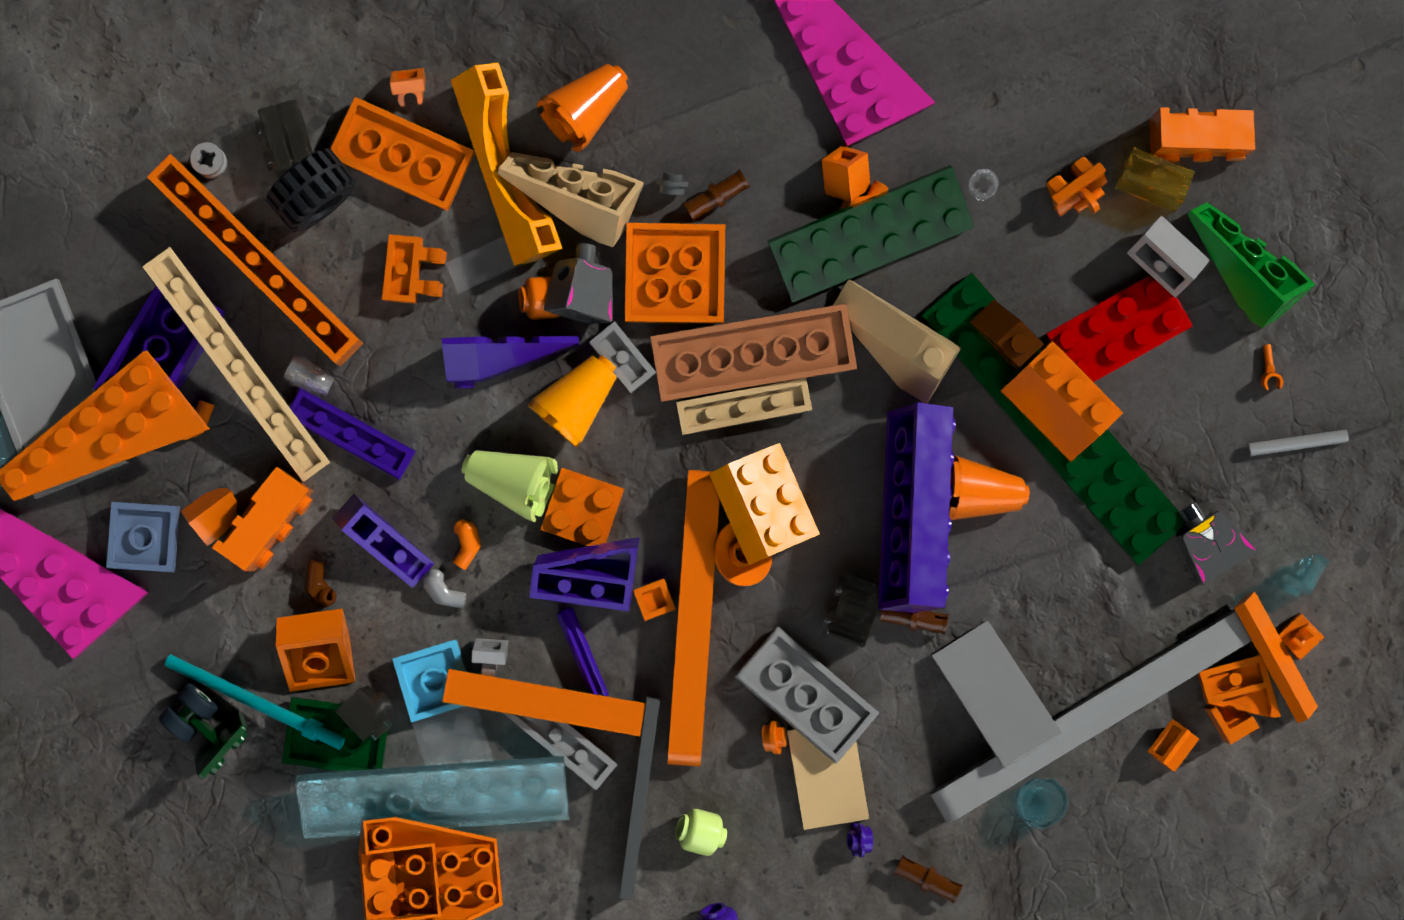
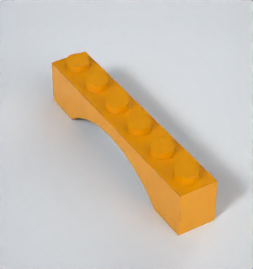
(483, 104)

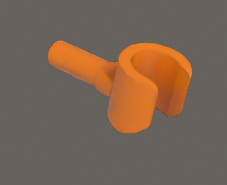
(1270, 369)

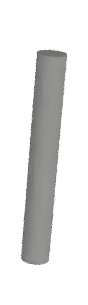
(1298, 442)

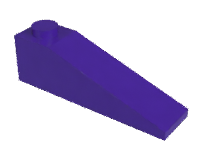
(480, 359)

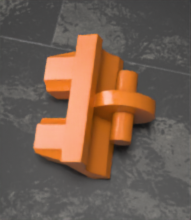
(1081, 192)

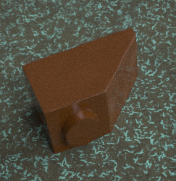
(1006, 334)

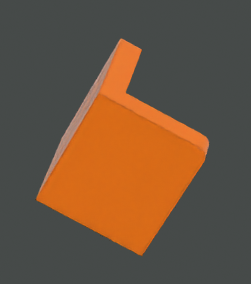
(846, 173)
(1231, 723)

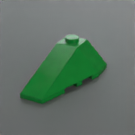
(1256, 278)

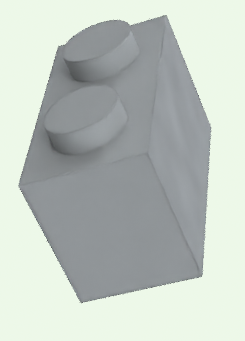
(1168, 256)

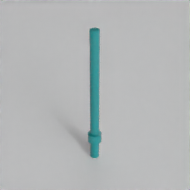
(310, 728)

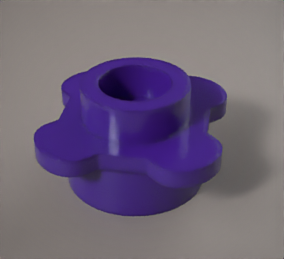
(859, 840)

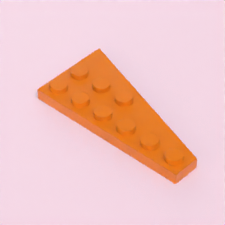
(117, 422)

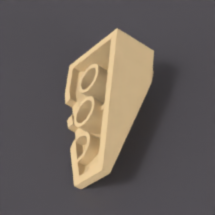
(585, 200)
(901, 345)

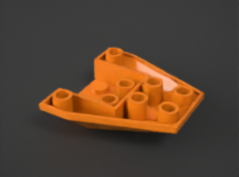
(426, 871)

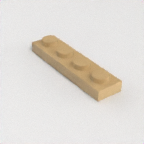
(744, 406)

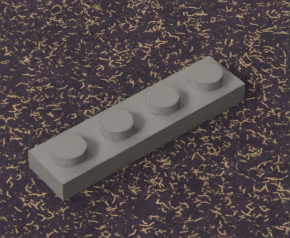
(564, 740)

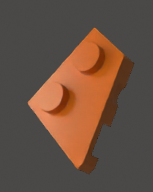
(1240, 687)

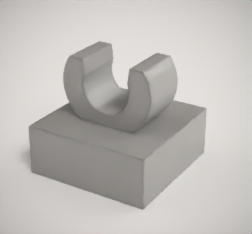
(490, 654)

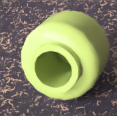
(700, 832)

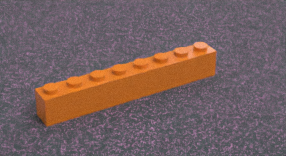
(255, 260)

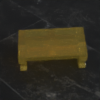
(1155, 180)

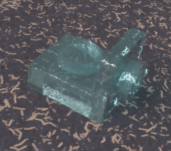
(1309, 573)

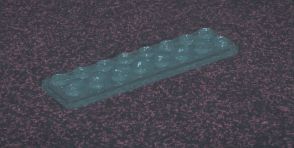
(435, 795)

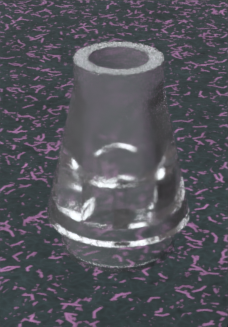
(307, 375)

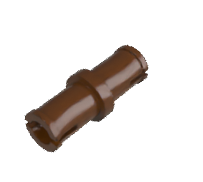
(716, 195)
(921, 620)
(928, 879)

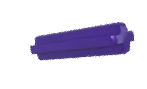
(581, 652)

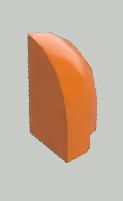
(211, 514)

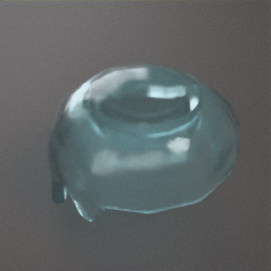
(1041, 803)

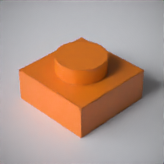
(654, 599)

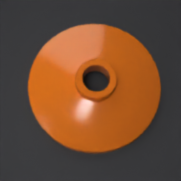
(735, 570)

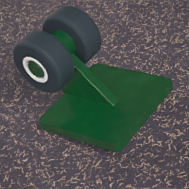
(188, 718)

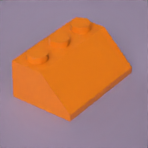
(1061, 401)

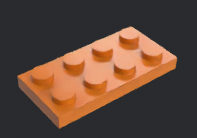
(401, 154)

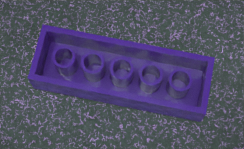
(916, 508)

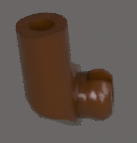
(317, 587)

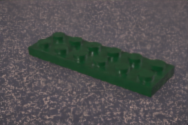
(871, 233)

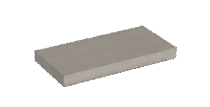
(996, 694)
(807, 695)

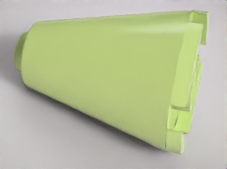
(513, 480)

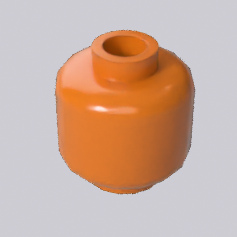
(533, 298)

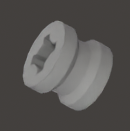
(213, 166)

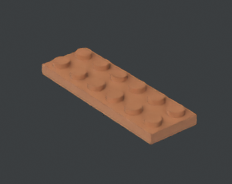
(753, 352)

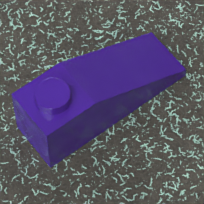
(382, 540)

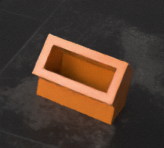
(1173, 745)

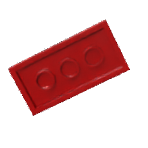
(1121, 328)

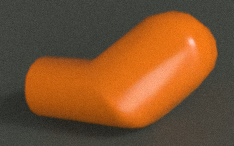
(469, 541)

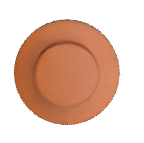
(774, 737)

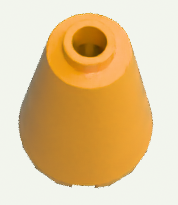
(576, 398)

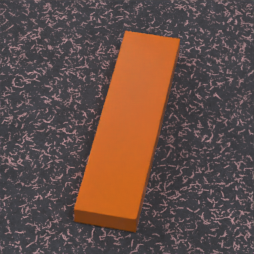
(1276, 657)

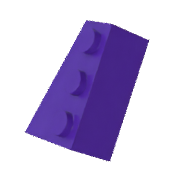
(588, 575)

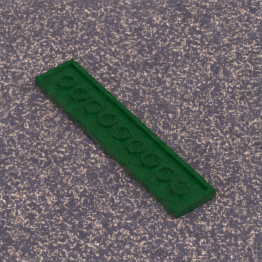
(1101, 475)

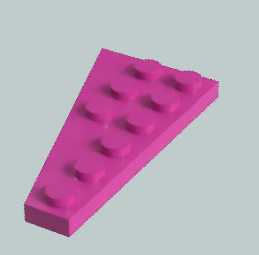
(851, 71)
(62, 586)

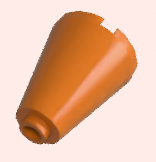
(583, 105)
(984, 490)

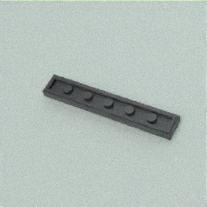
(639, 798)

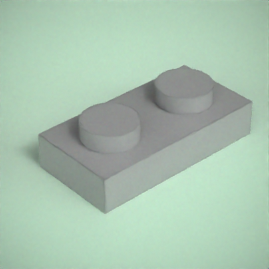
(630, 364)

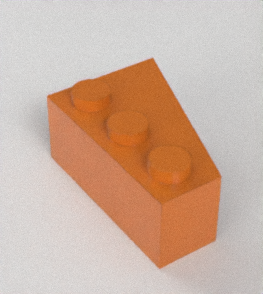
(1202, 134)
(265, 521)

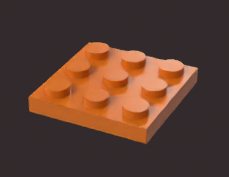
(675, 273)

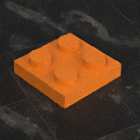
(582, 508)

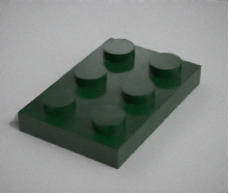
(351, 757)

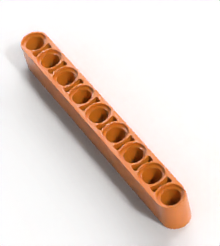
(693, 621)

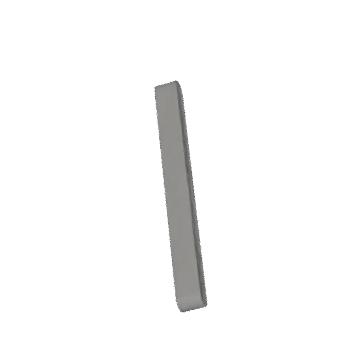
(1097, 714)

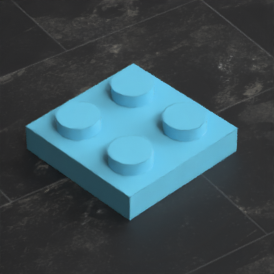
(424, 678)

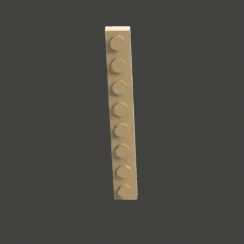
(235, 363)

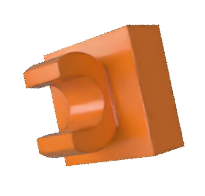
(408, 82)
(1300, 636)

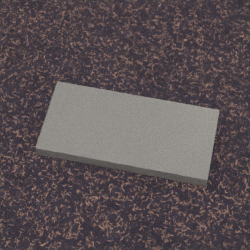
(42, 367)

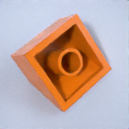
(315, 650)

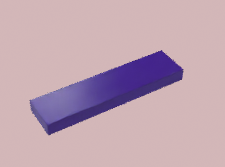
(351, 434)

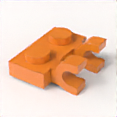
(403, 269)

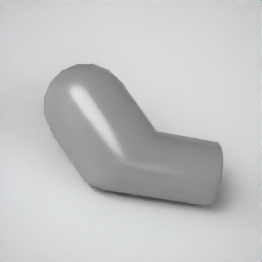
(439, 592)

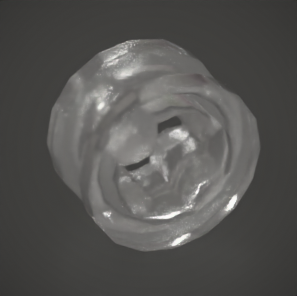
(976, 177)

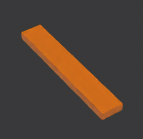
(544, 702)

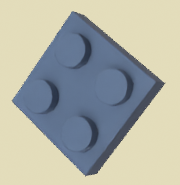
(143, 537)

